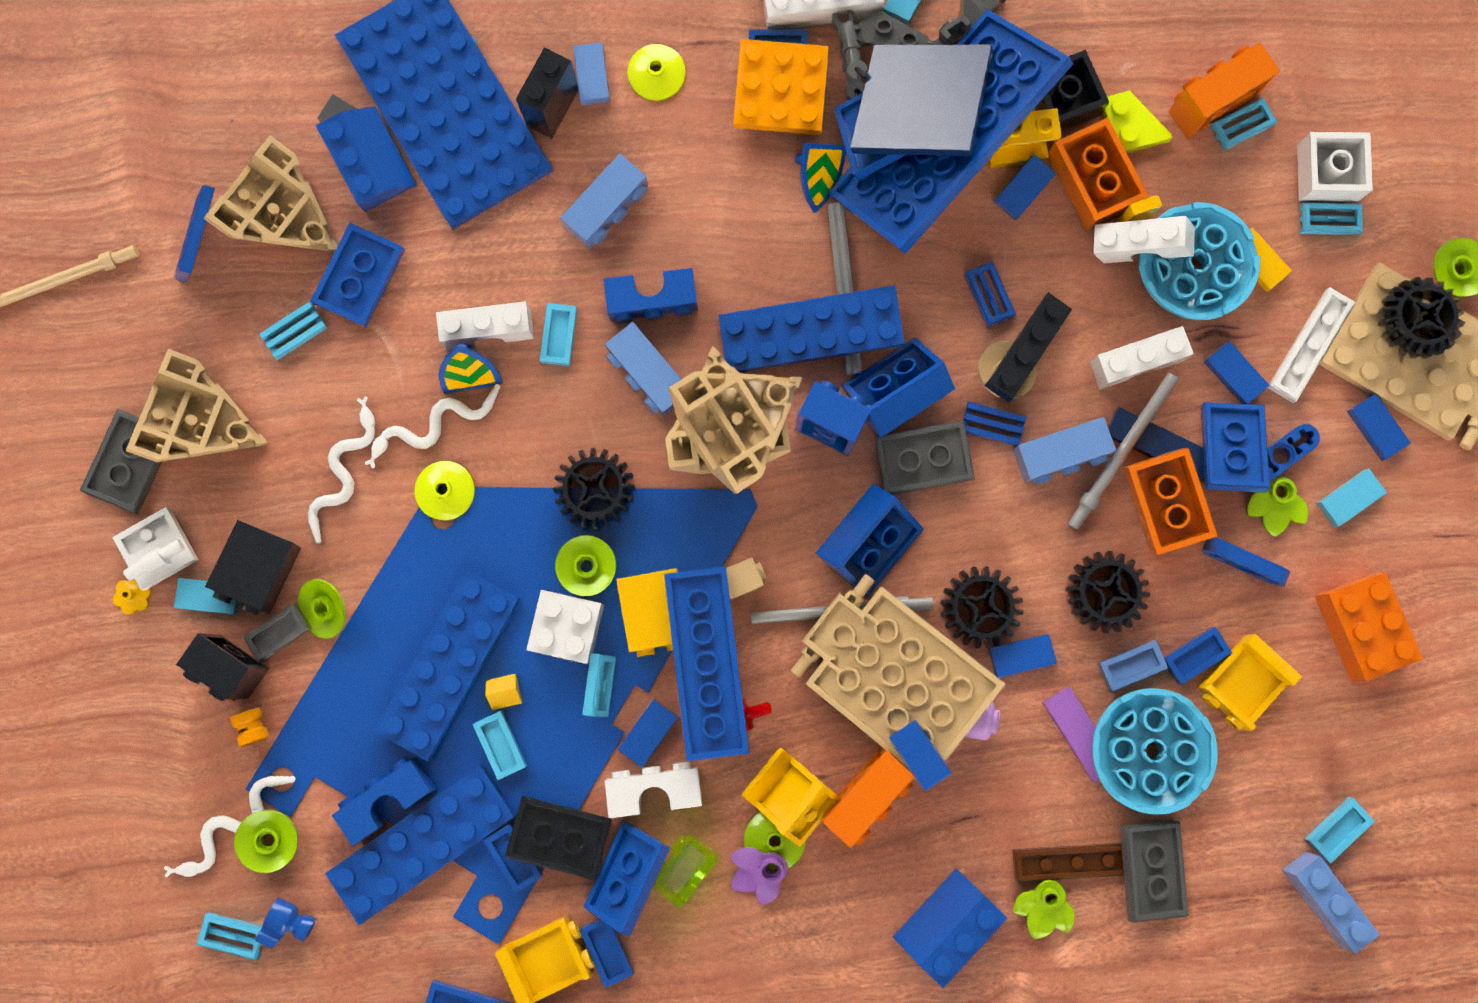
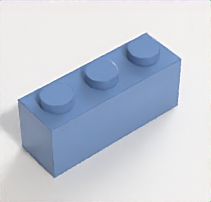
(605, 202)
(644, 368)
(1064, 451)
(1331, 902)

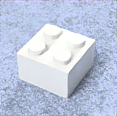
(1334, 167)
(565, 627)

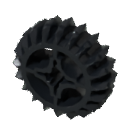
(1439, 322)
(602, 477)
(1113, 579)
(988, 594)

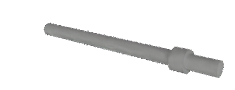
(1090, 500)
(816, 612)

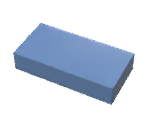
(591, 73)
(1132, 665)

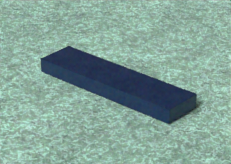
(1154, 439)

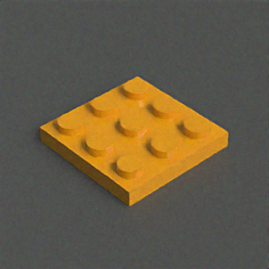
(780, 87)

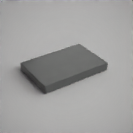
(925, 458)
(117, 474)
(1153, 871)

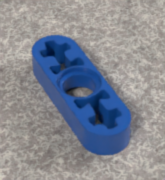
(1303, 449)
(1246, 561)

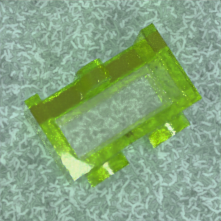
(685, 869)

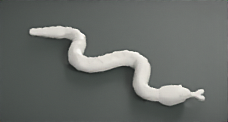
(368, 422)
(381, 443)
(192, 868)

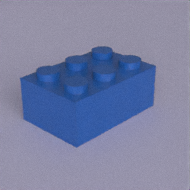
(832, 417)

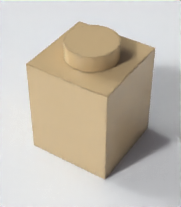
(744, 578)

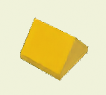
(503, 692)

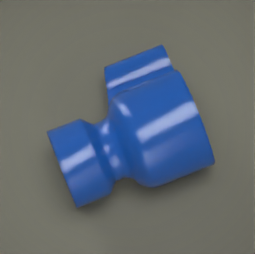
(284, 918)

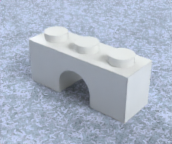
(1162, 236)
(502, 321)
(1141, 356)
(625, 790)

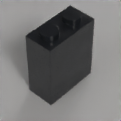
(547, 93)
(252, 568)

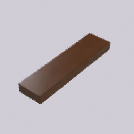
(1068, 862)

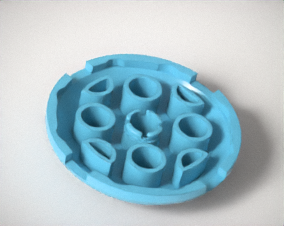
(1227, 261)
(1183, 759)

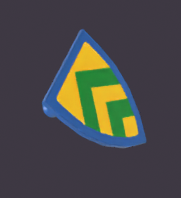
(820, 171)
(466, 370)

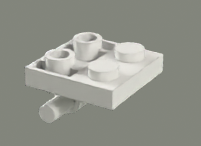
(155, 549)

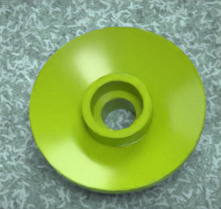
(1463, 254)
(570, 561)
(322, 608)
(758, 835)
(253, 850)

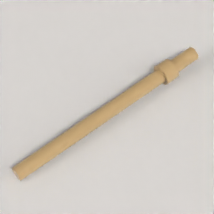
(106, 261)

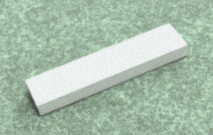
(1311, 345)

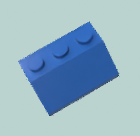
(366, 156)
(900, 386)
(870, 538)
(949, 928)

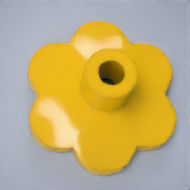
(136, 599)

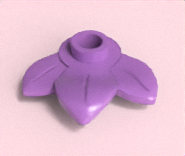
(755, 875)

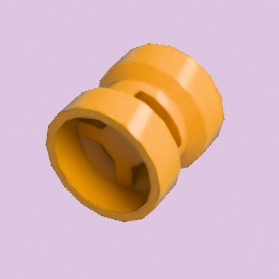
(249, 727)

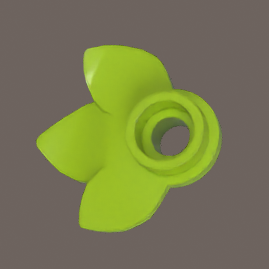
(1278, 511)
(1045, 914)

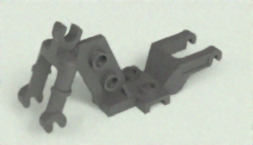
(885, 30)

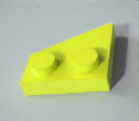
(1134, 123)

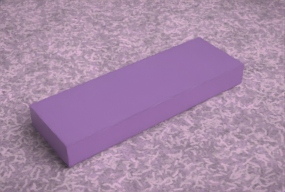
(1074, 727)

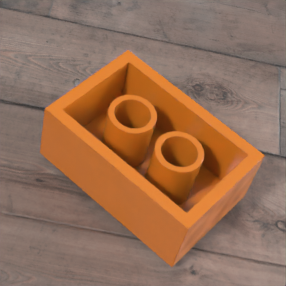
(1223, 89)
(1096, 173)
(1170, 501)
(1368, 627)
(868, 797)

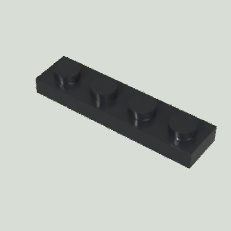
(1028, 347)

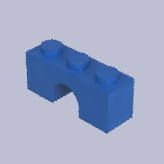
(626, 302)
(360, 815)

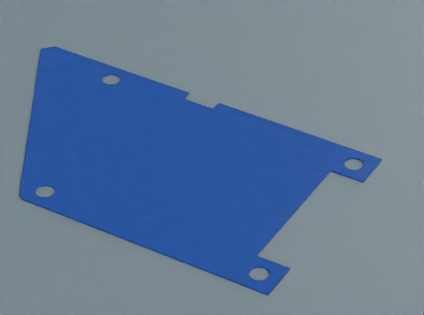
(513, 543)

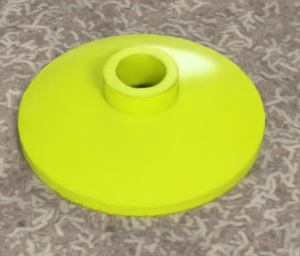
(659, 84)
(458, 495)

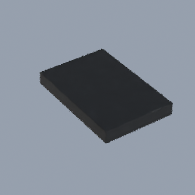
(558, 838)

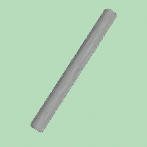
(842, 270)

